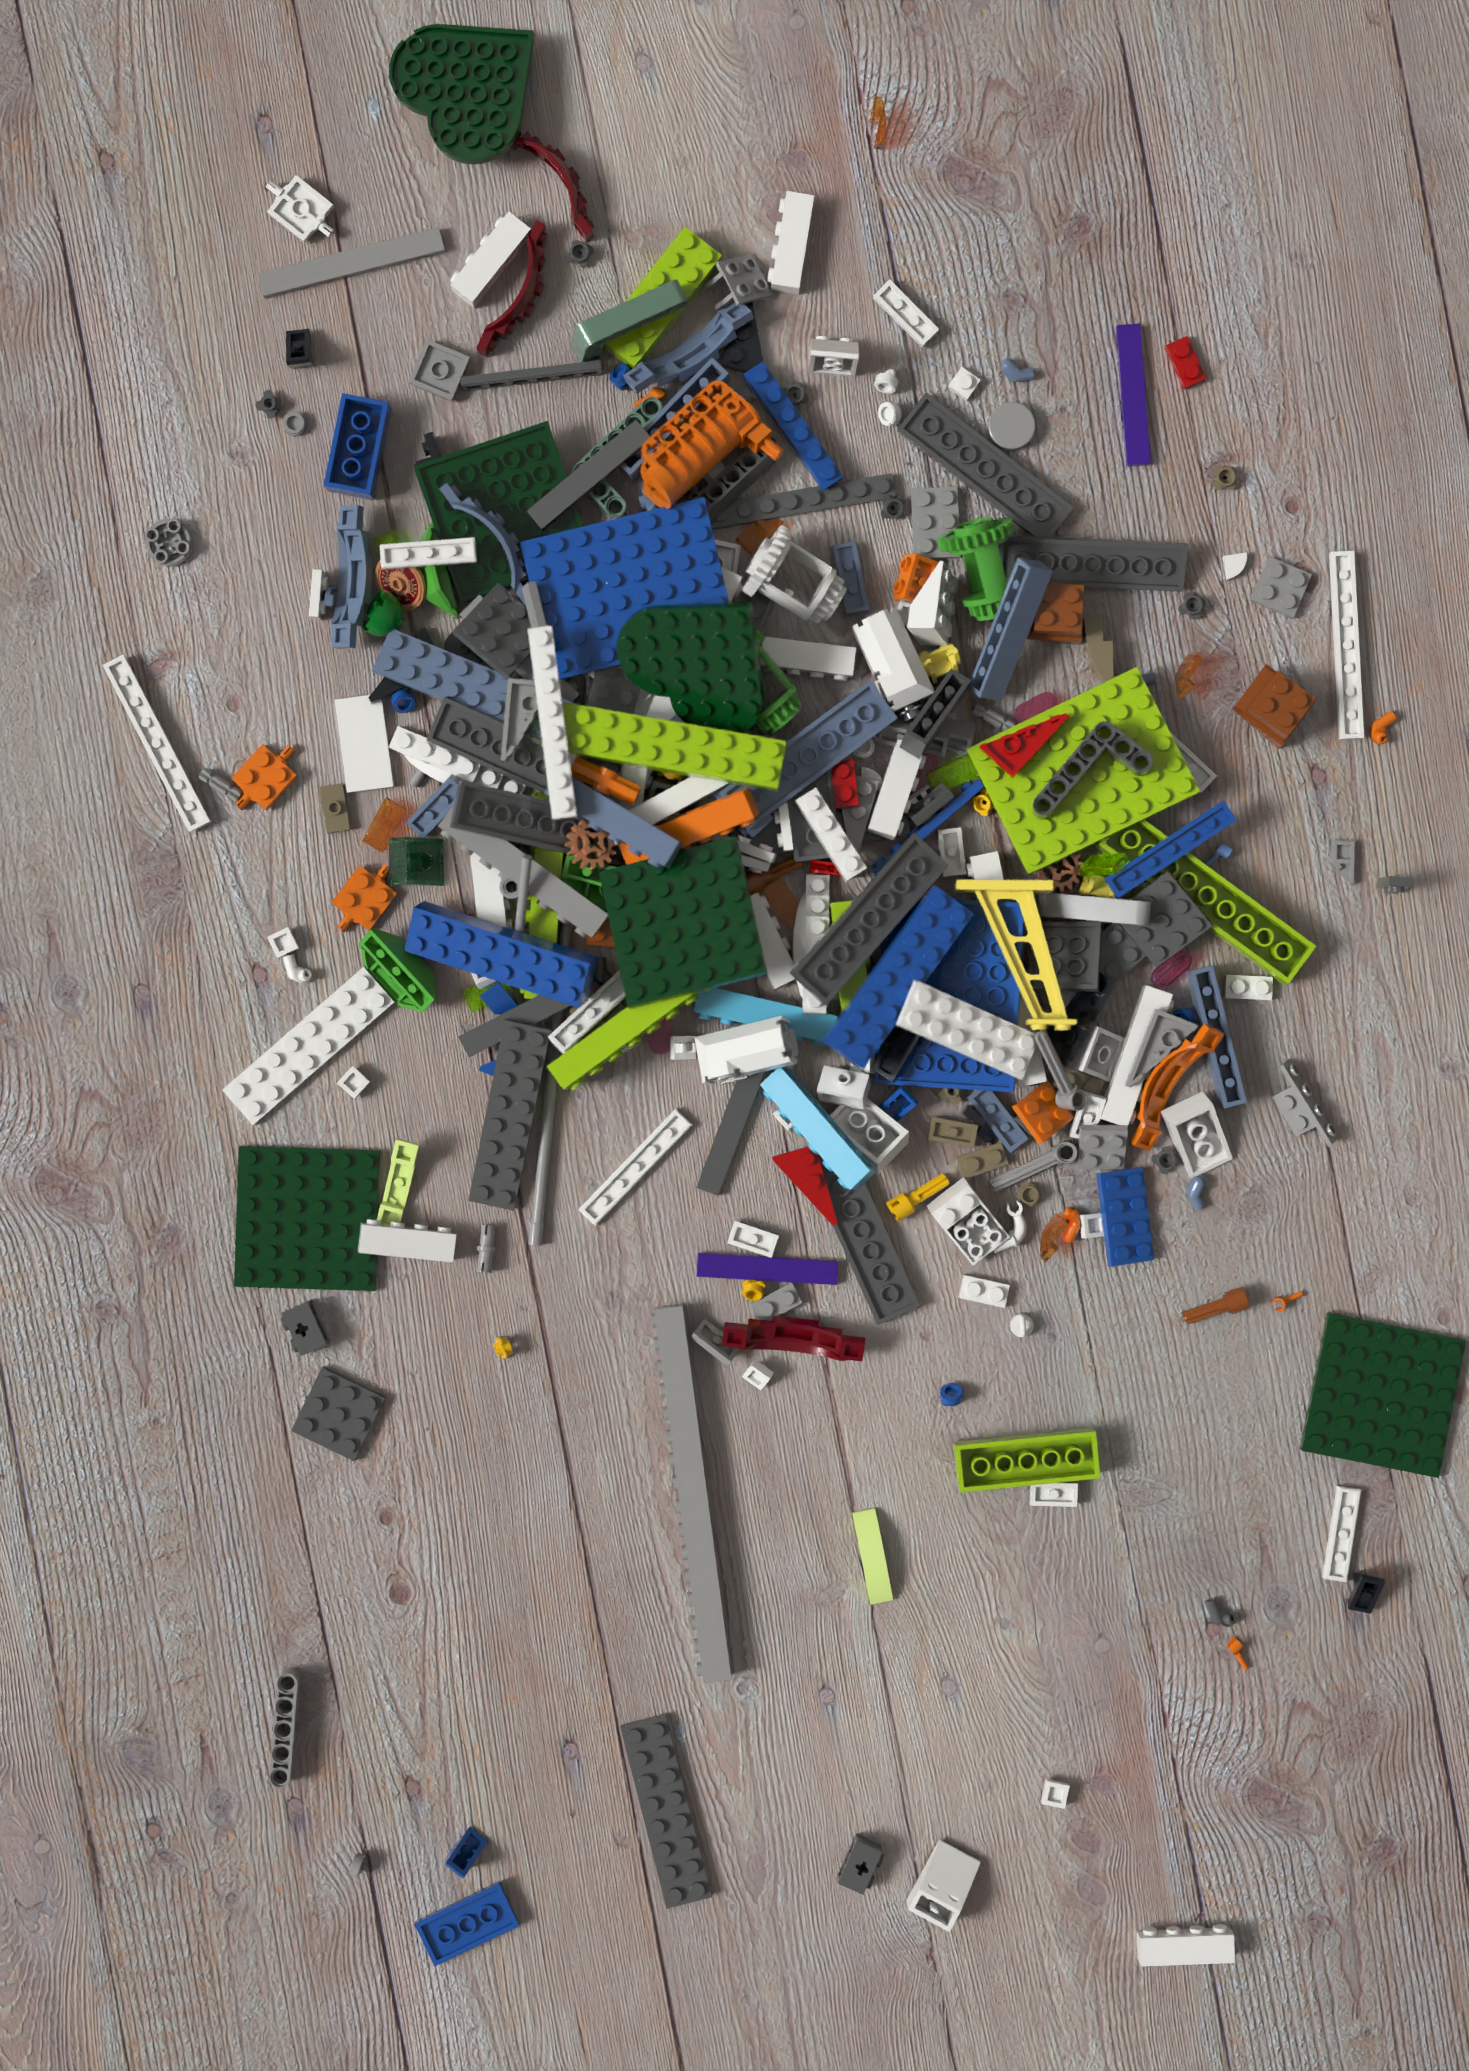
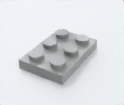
(933, 514)

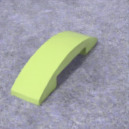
(398, 1181)
(872, 1556)

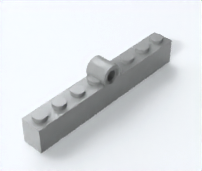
(543, 884)

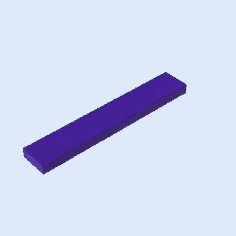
(1133, 395)
(767, 1268)

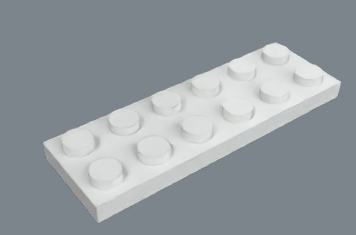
(967, 1030)

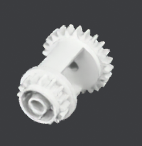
(767, 561)

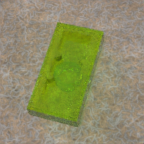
(952, 773)
(1103, 864)

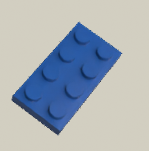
(1125, 1216)
(467, 1923)

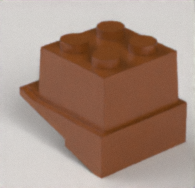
(1059, 615)
(1274, 705)

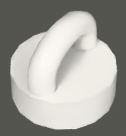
(886, 382)
(889, 413)
(1021, 1325)

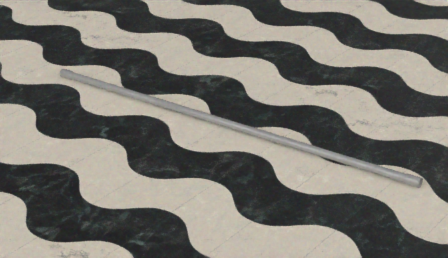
(537, 1225)

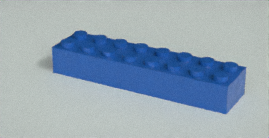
(501, 954)
(884, 991)

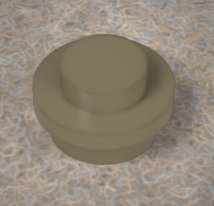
(1028, 1194)

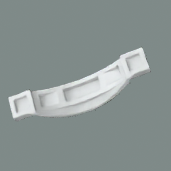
(442, 763)
(809, 927)

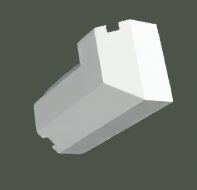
(893, 659)
(746, 1050)

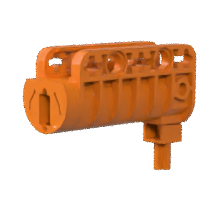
(701, 443)

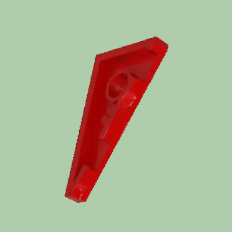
(1017, 749)
(806, 1173)

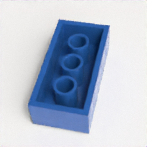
(357, 446)

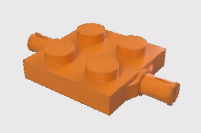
(264, 777)
(364, 897)

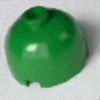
(383, 615)

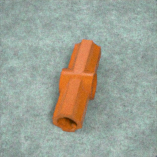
(605, 780)

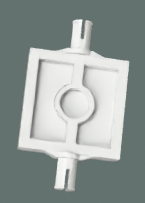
(300, 209)

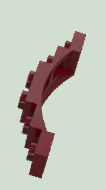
(568, 176)
(523, 304)
(794, 1336)

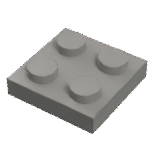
(439, 370)
(1280, 587)
(1101, 1146)

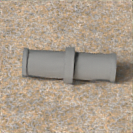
(486, 1248)

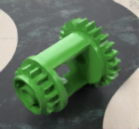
(978, 545)
(783, 706)

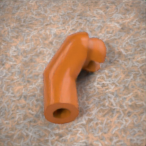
(1379, 727)
(1074, 1224)

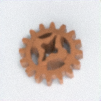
(597, 851)
(1056, 877)

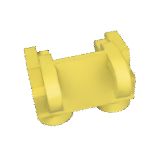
(940, 661)
(1095, 886)

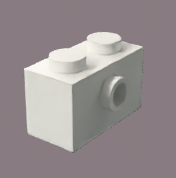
(844, 1087)

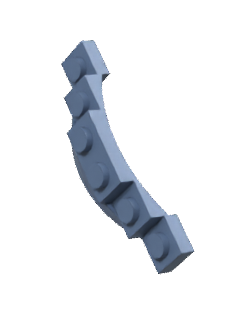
(693, 353)
(496, 524)
(353, 578)

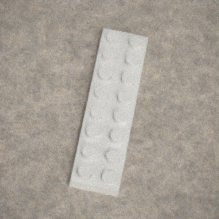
(308, 1046)

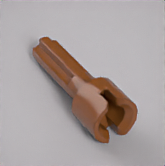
(757, 881)
(1233, 1302)

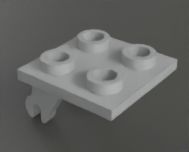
(743, 279)

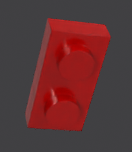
(1185, 362)
(845, 785)

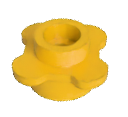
(979, 805)
(753, 1290)
(502, 1347)

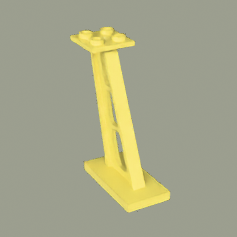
(1022, 891)

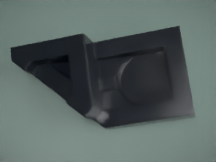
(984, 1130)

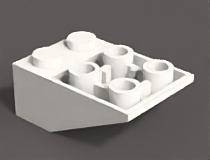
(933, 608)
(968, 1221)
(943, 1885)

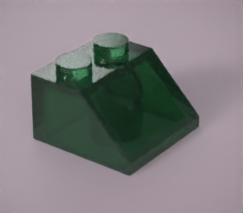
(416, 862)

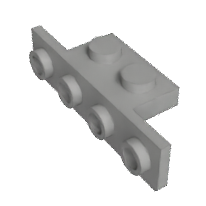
(1300, 1107)

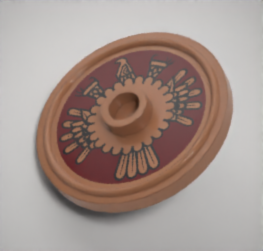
(404, 583)

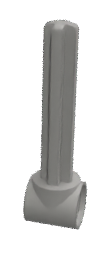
(1068, 1094)
(1033, 1166)

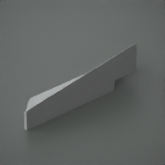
(953, 736)

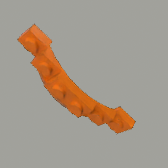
(1163, 1081)

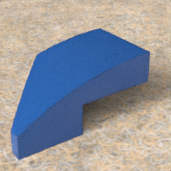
(498, 999)

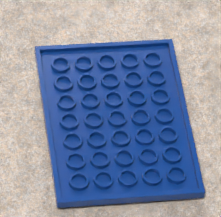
(611, 569)
(979, 976)

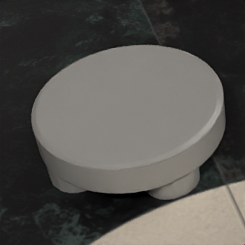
(1011, 426)
(168, 542)

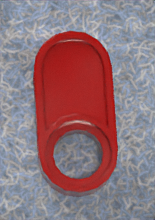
(824, 868)

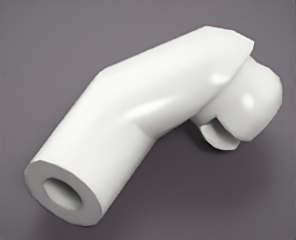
(295, 972)

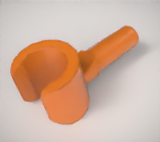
(655, 392)
(1286, 1300)
(1235, 1646)

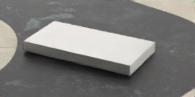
(364, 744)

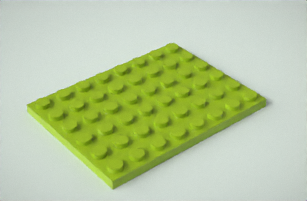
(1108, 795)

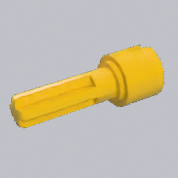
(904, 1204)

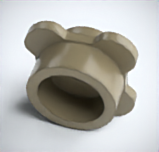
(1229, 472)
(954, 1097)

